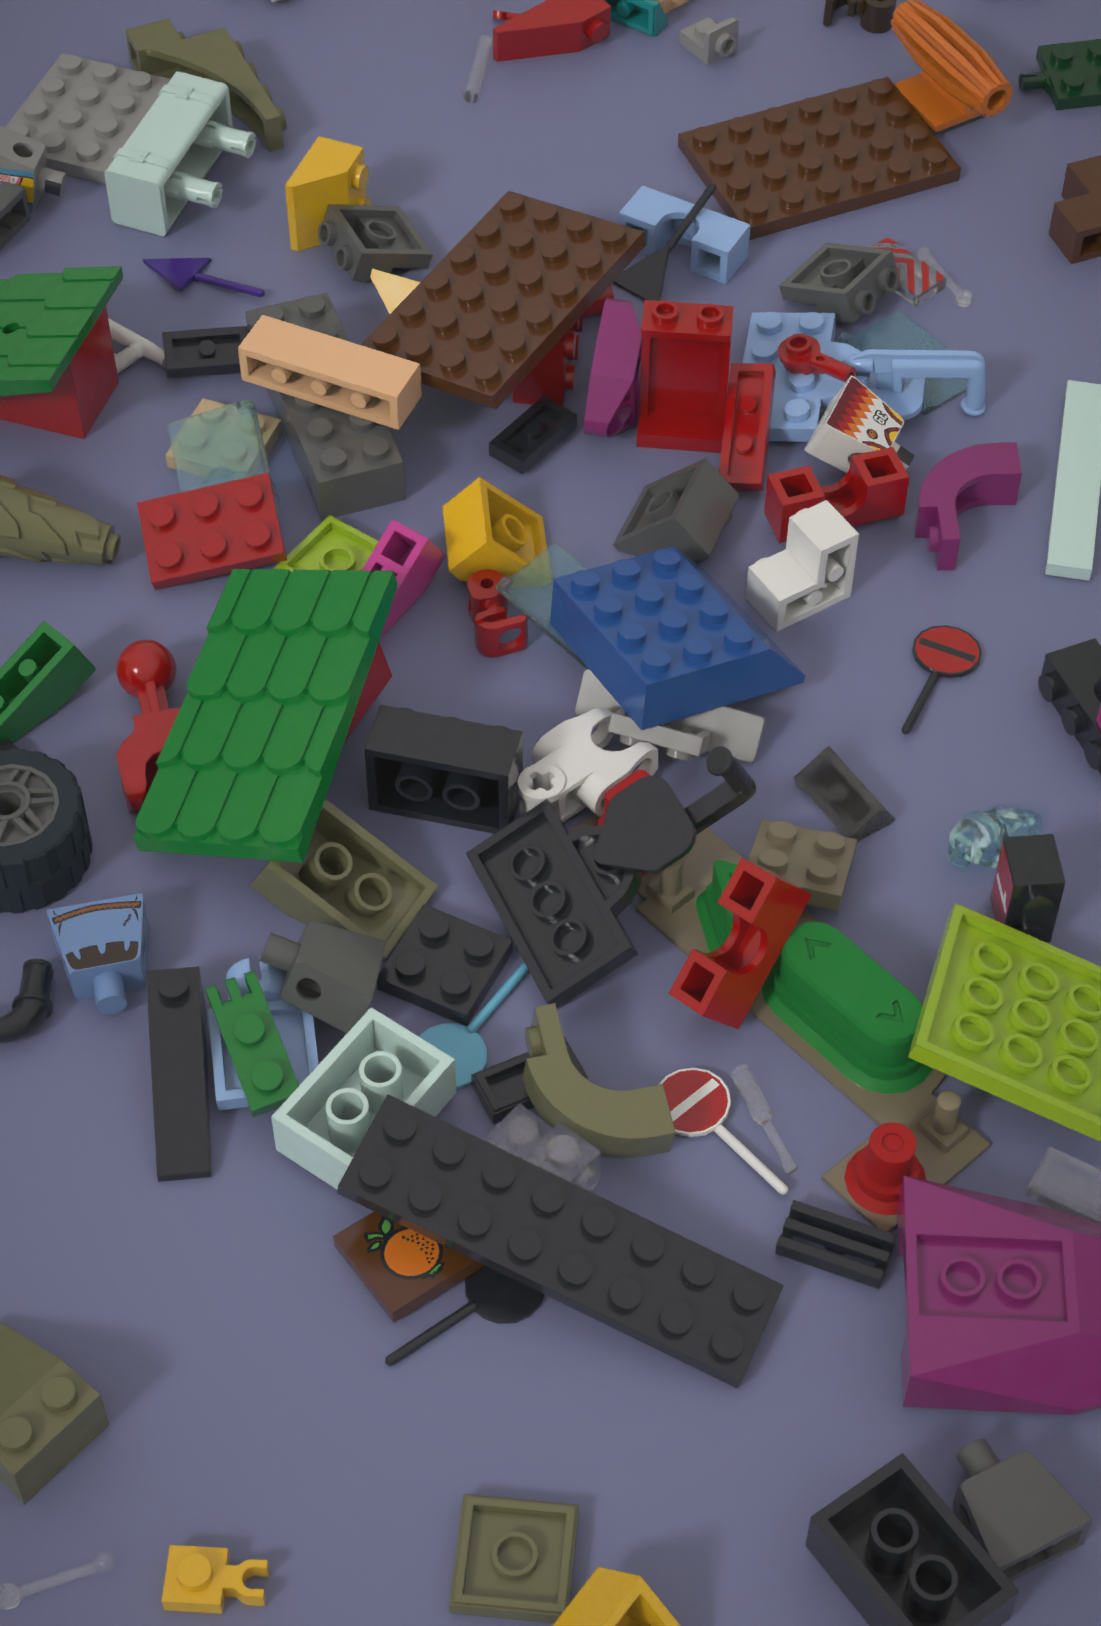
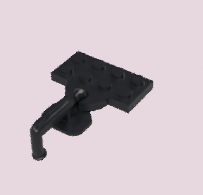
(554, 882)

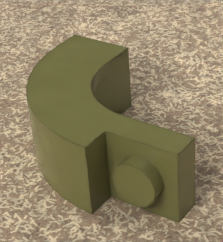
(612, 1121)

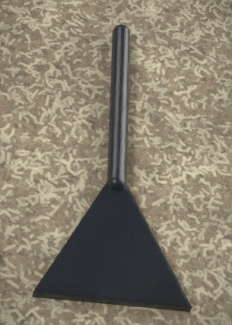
(648, 275)

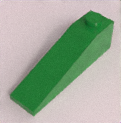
(39, 680)

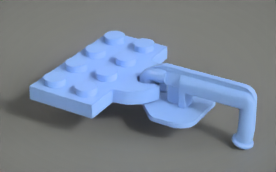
(892, 375)

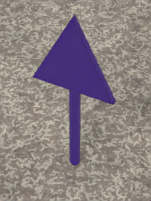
(182, 271)

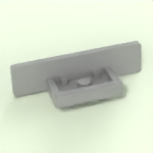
(685, 737)

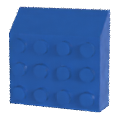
(666, 637)

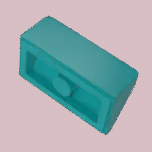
(640, 15)

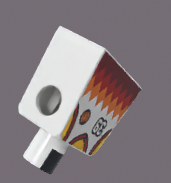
(856, 425)

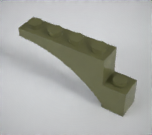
(213, 56)

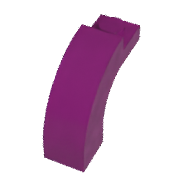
(960, 482)

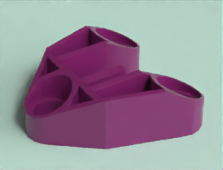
(615, 372)

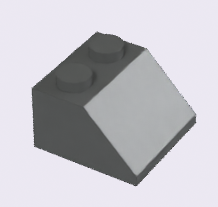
(680, 512)

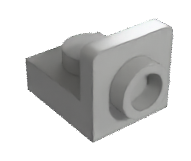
(710, 40)

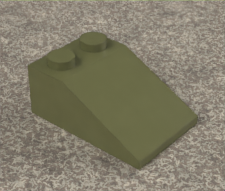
(348, 882)
(44, 1414)

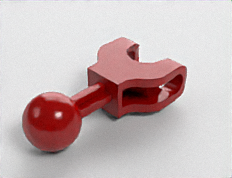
(145, 672)

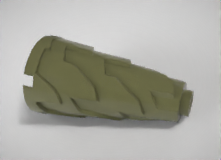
(46, 530)

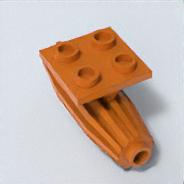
(957, 73)

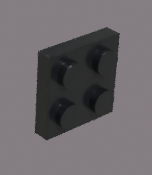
(445, 965)

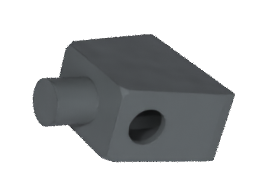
(327, 971)
(1017, 1509)

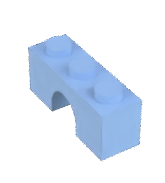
(715, 240)

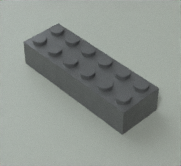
(342, 457)

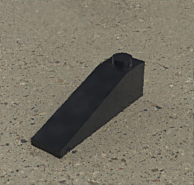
(179, 1073)

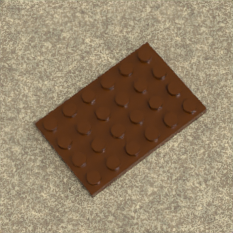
(818, 157)
(505, 296)

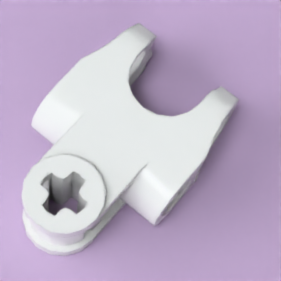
(576, 770)

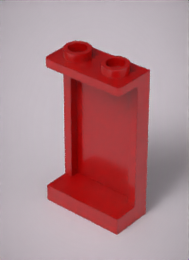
(684, 375)

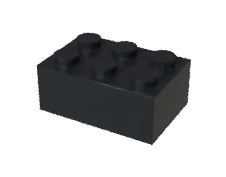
(443, 769)
(907, 1555)

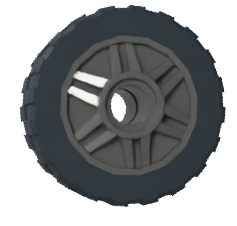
(41, 831)

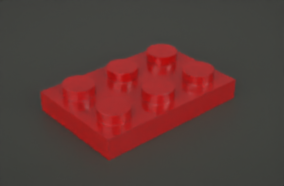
(211, 531)

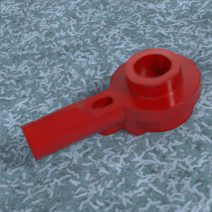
(802, 355)

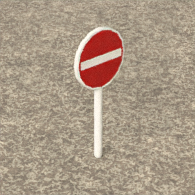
(700, 1105)

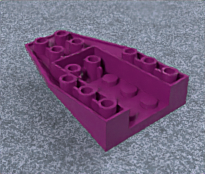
(998, 1303)

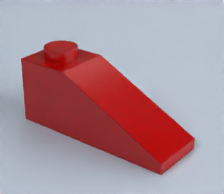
(552, 29)

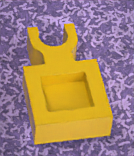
(202, 1578)

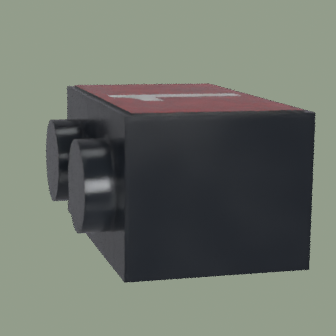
(1028, 885)

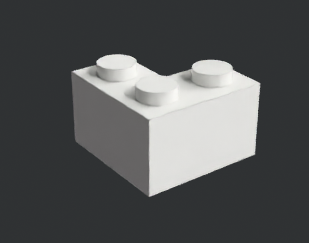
(810, 572)

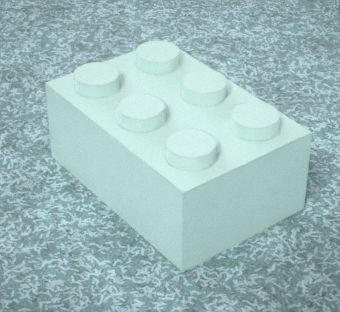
(340, 1098)

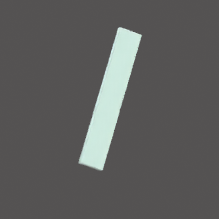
(1076, 484)

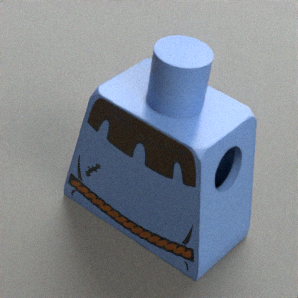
(103, 948)

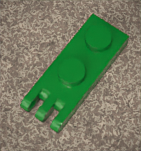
(253, 1045)

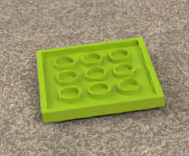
(1015, 1020)

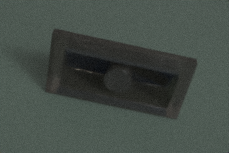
(843, 796)

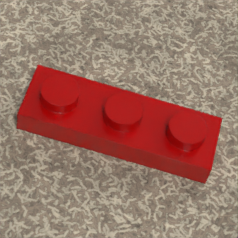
(747, 425)

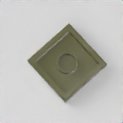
(514, 1558)

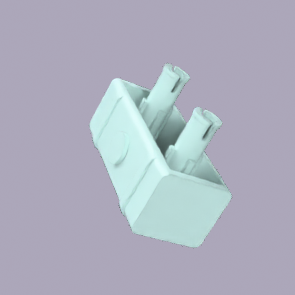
(172, 153)

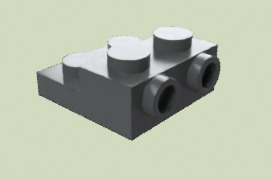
(372, 239)
(843, 280)

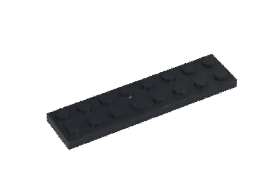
(561, 1240)

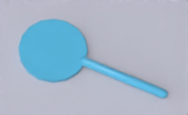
(463, 1041)

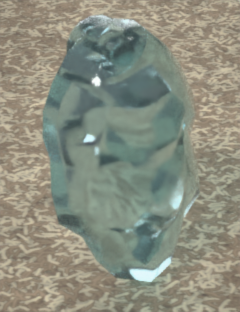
(980, 833)

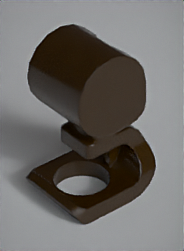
(874, 14)

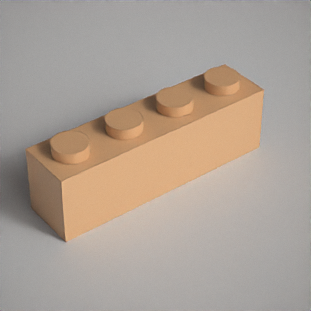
(330, 372)

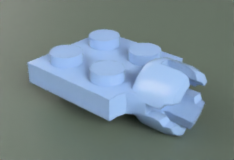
(292, 1023)

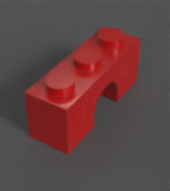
(868, 492)
(729, 978)

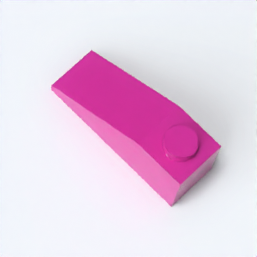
(411, 559)

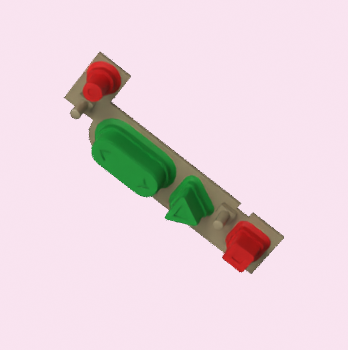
(838, 1017)

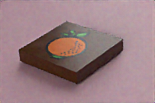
(400, 1264)

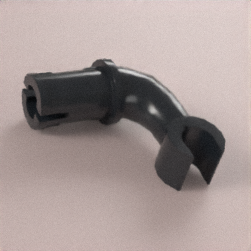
(32, 1003)

